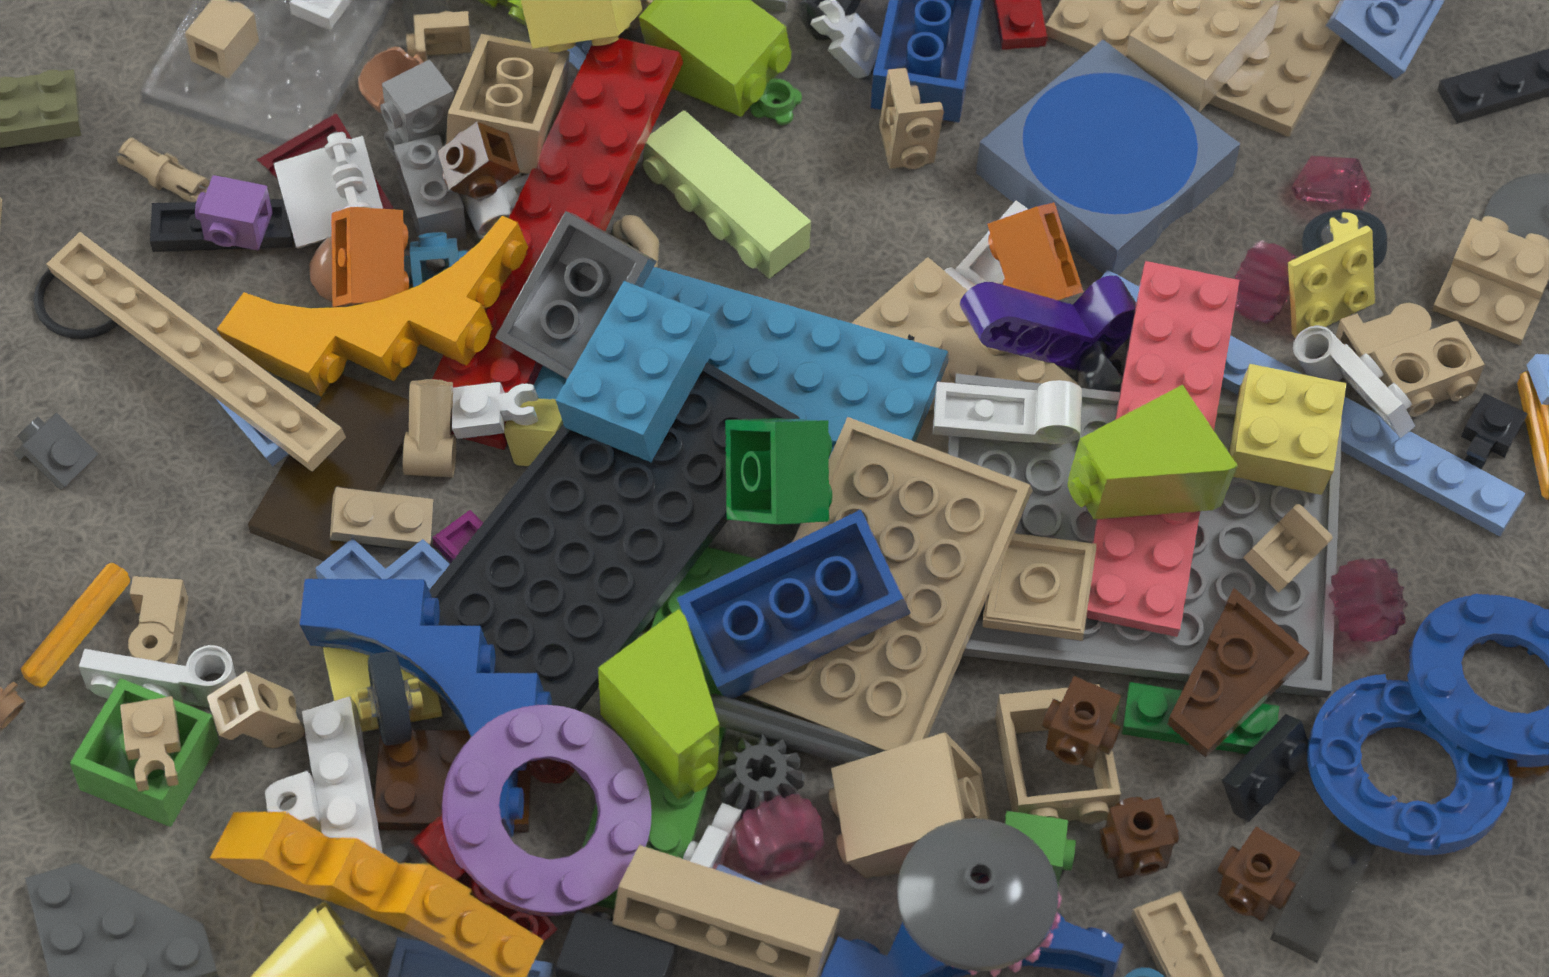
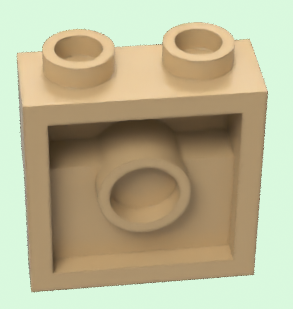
(1495, 279)

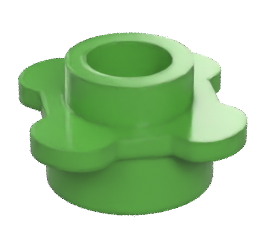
(779, 91)

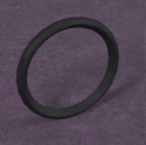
(57, 328)

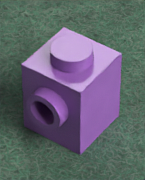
(234, 212)

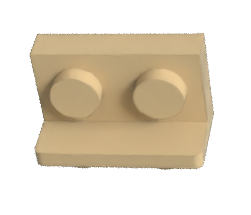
(906, 126)

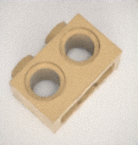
(1422, 363)

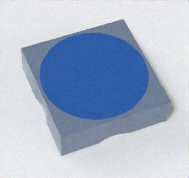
(1111, 156)

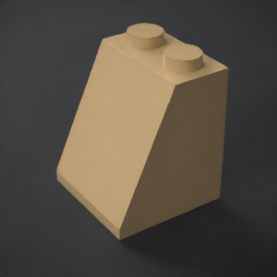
(899, 798)

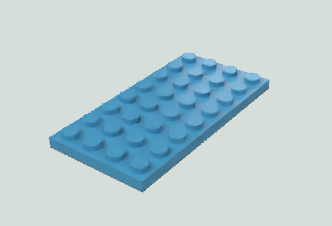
(806, 359)

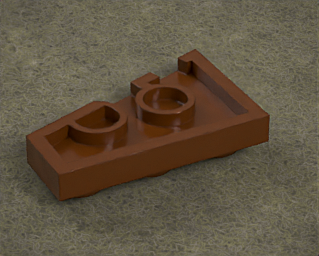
(1235, 674)

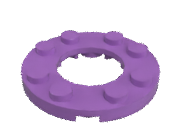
(475, 824)

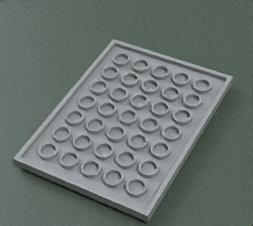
(1216, 566)

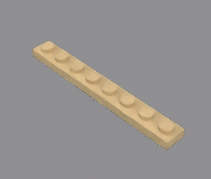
(197, 351)

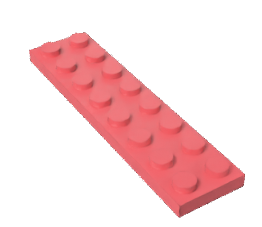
(1174, 341)

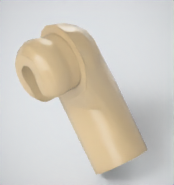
(635, 231)

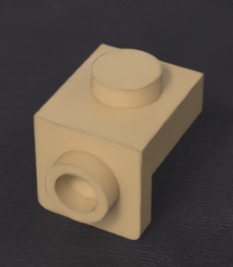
(439, 34)
(1288, 547)

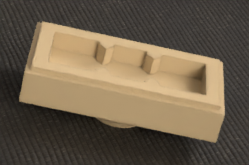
(1175, 938)

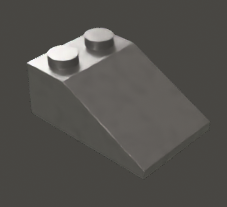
(570, 293)

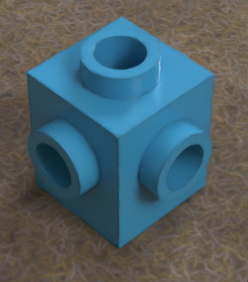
(430, 247)

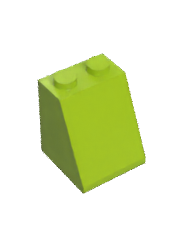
(724, 45)
(1152, 462)
(663, 706)

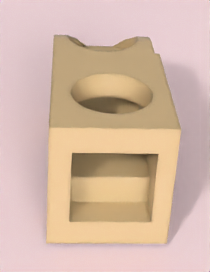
(1402, 323)
(161, 619)
(256, 709)

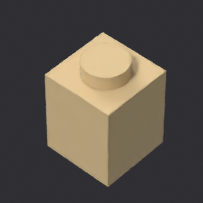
(222, 36)

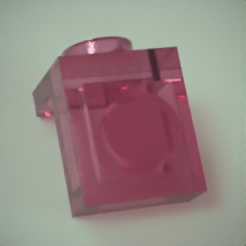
(1333, 181)

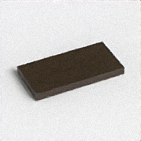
(300, 501)

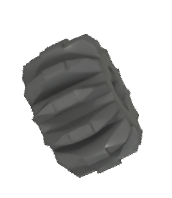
(770, 766)

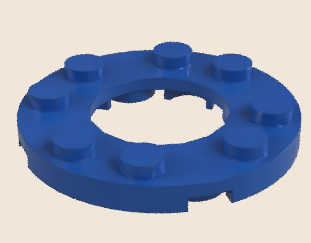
(1446, 696)
(1413, 827)

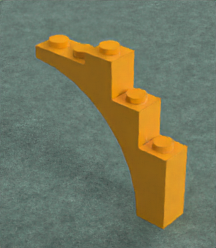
(383, 334)
(354, 875)

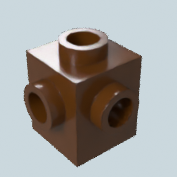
(478, 161)
(1082, 723)
(1139, 836)
(1258, 875)

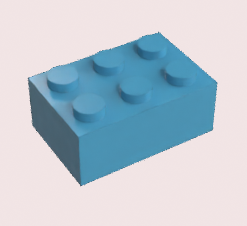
(637, 371)

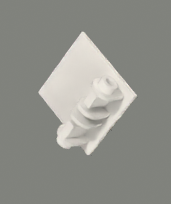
(325, 183)

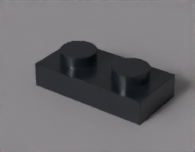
(1267, 768)

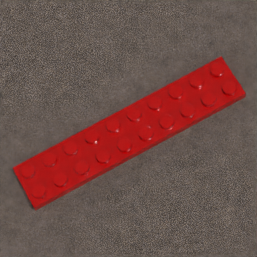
(578, 172)

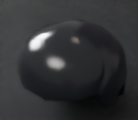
(1096, 370)

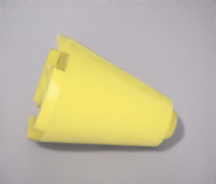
(318, 950)

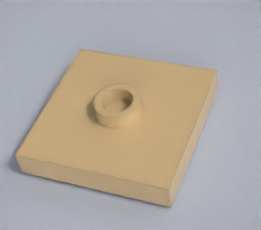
(1042, 587)

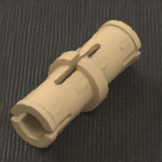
(162, 170)

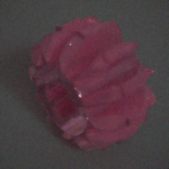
(1263, 282)
(1368, 600)
(779, 834)

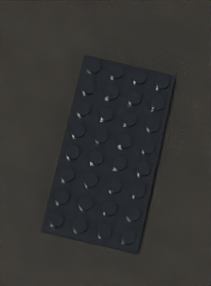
(596, 542)

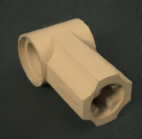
(430, 444)

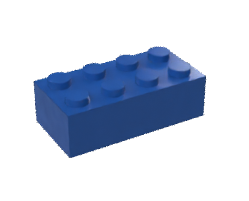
(934, 45)
(793, 605)

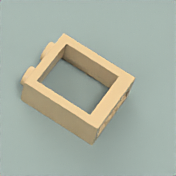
(1025, 713)

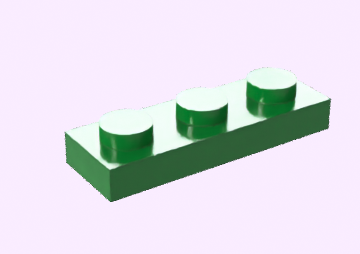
(1151, 706)

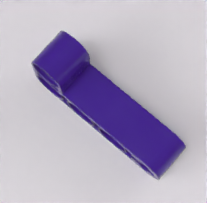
(1048, 327)

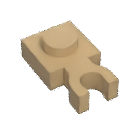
(150, 734)

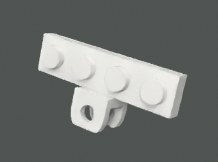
(340, 792)

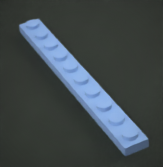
(1405, 459)

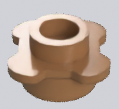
(10, 705)

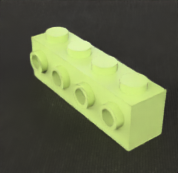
(726, 194)

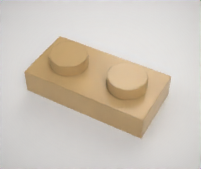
(380, 518)

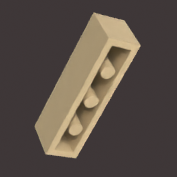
(724, 915)

